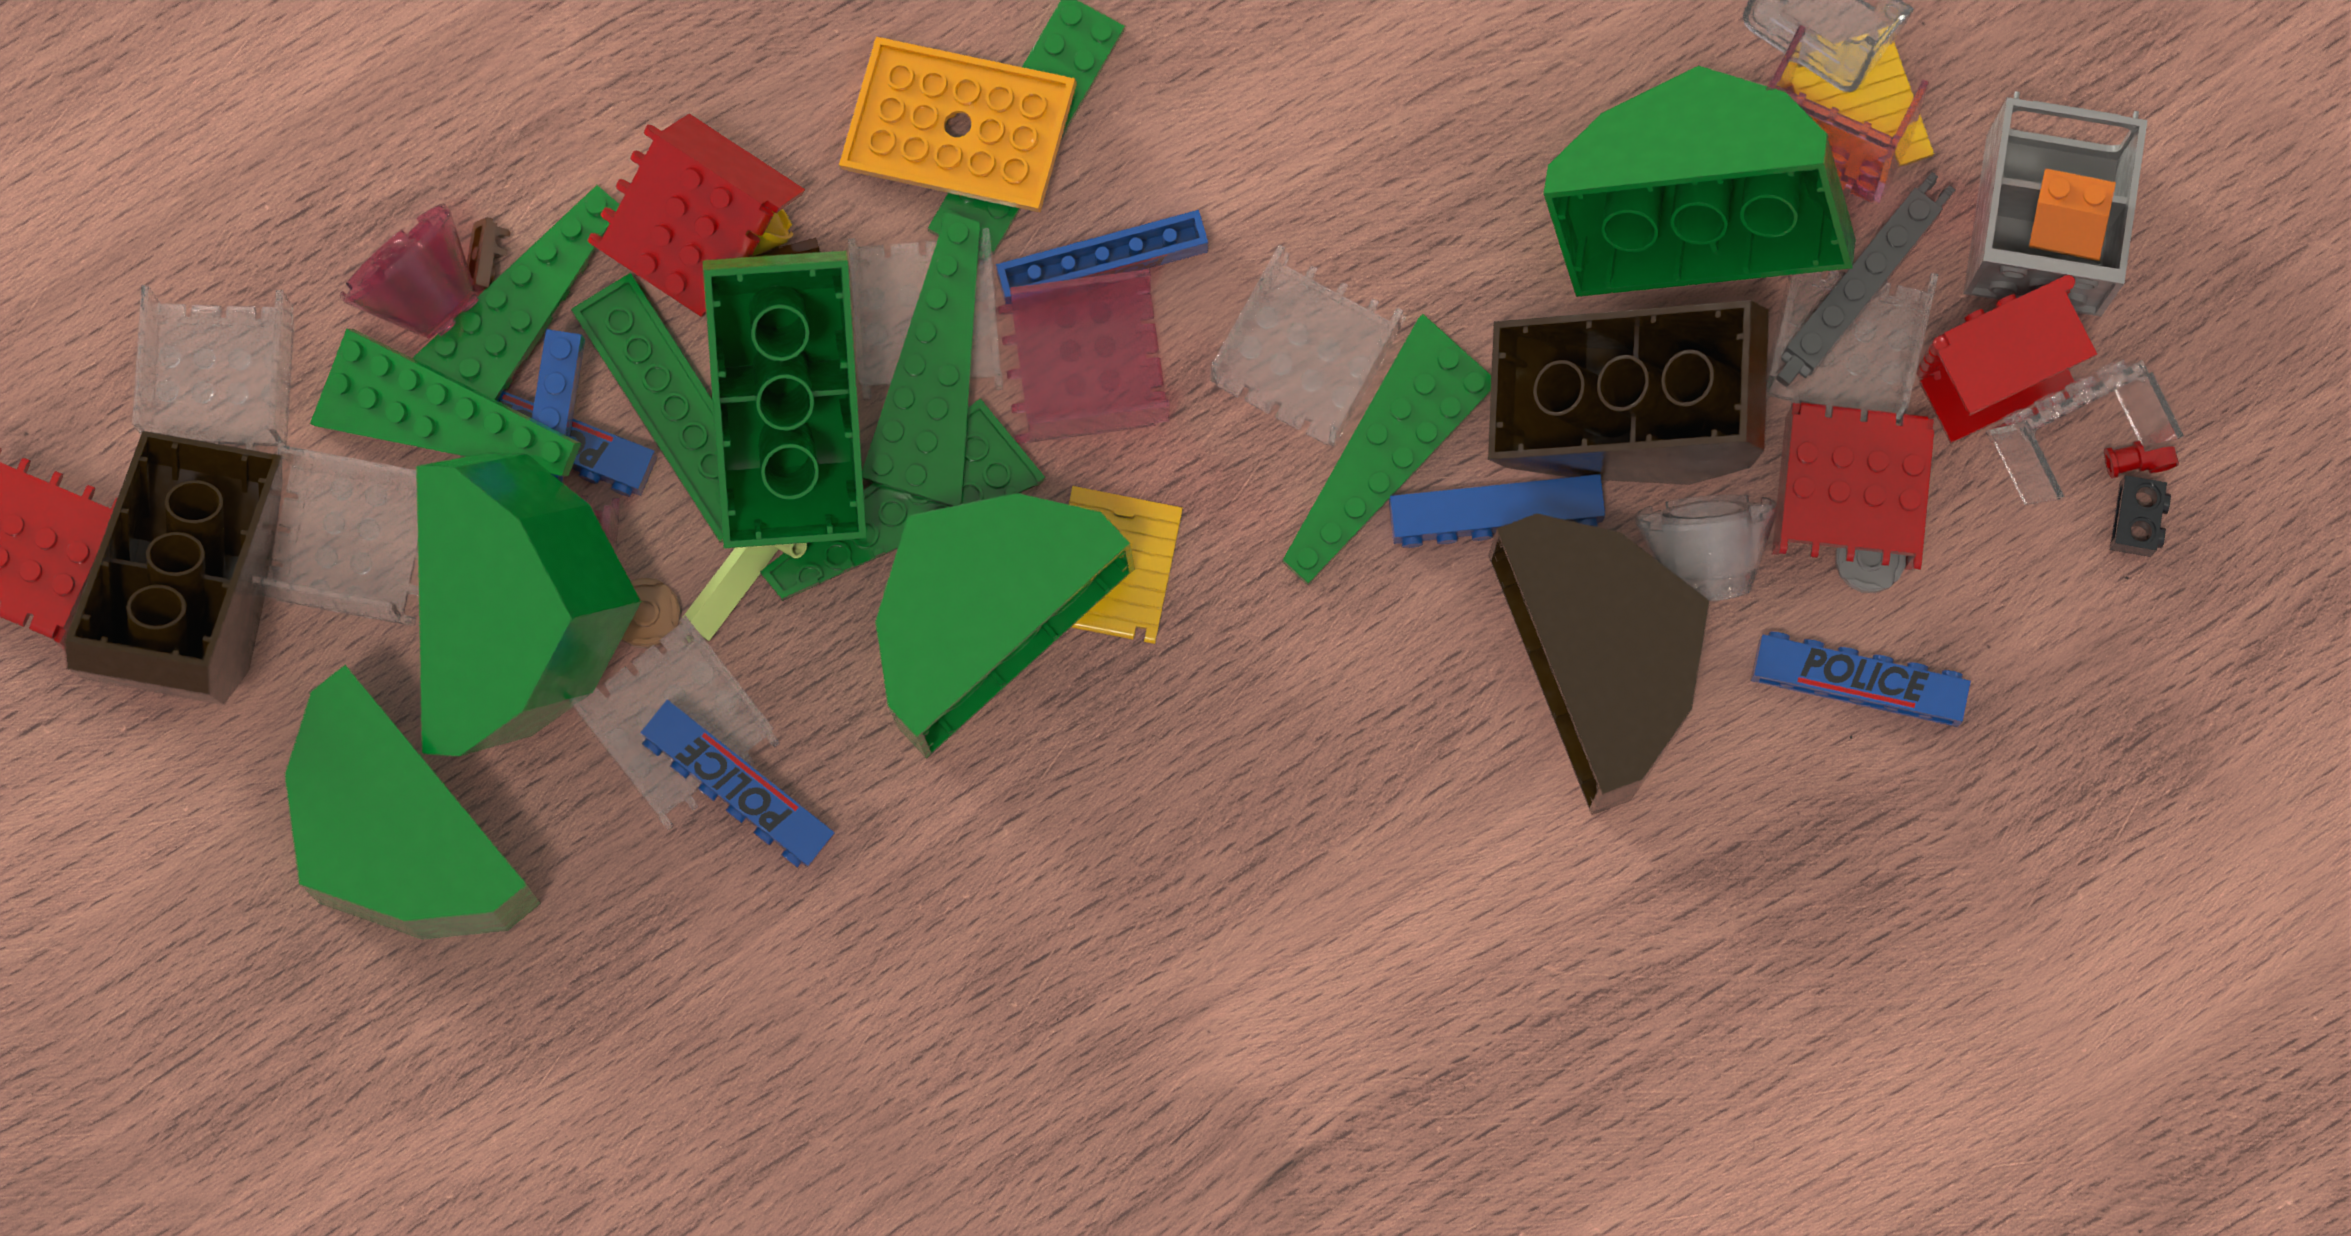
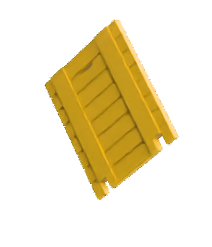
(1878, 100)
(1152, 537)

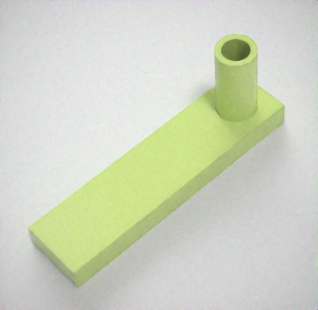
(732, 583)

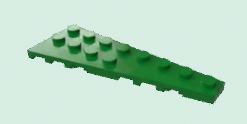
(519, 305)
(405, 402)
(926, 408)
(1409, 418)
(991, 469)

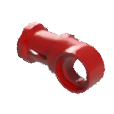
(2135, 458)

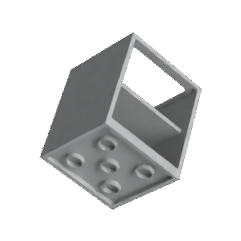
(2008, 199)

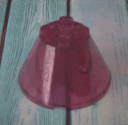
(416, 277)

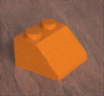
(2072, 214)

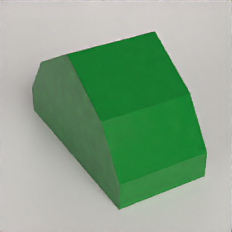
(1698, 189)
(784, 399)
(982, 598)
(512, 600)
(383, 829)

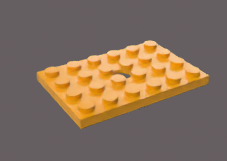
(914, 92)

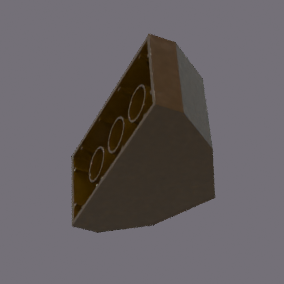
(1632, 393)
(176, 568)
(1608, 643)

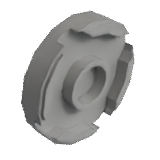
(1866, 571)

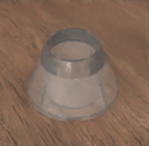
(1710, 541)

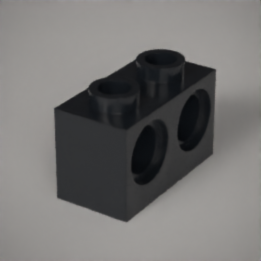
(2131, 514)

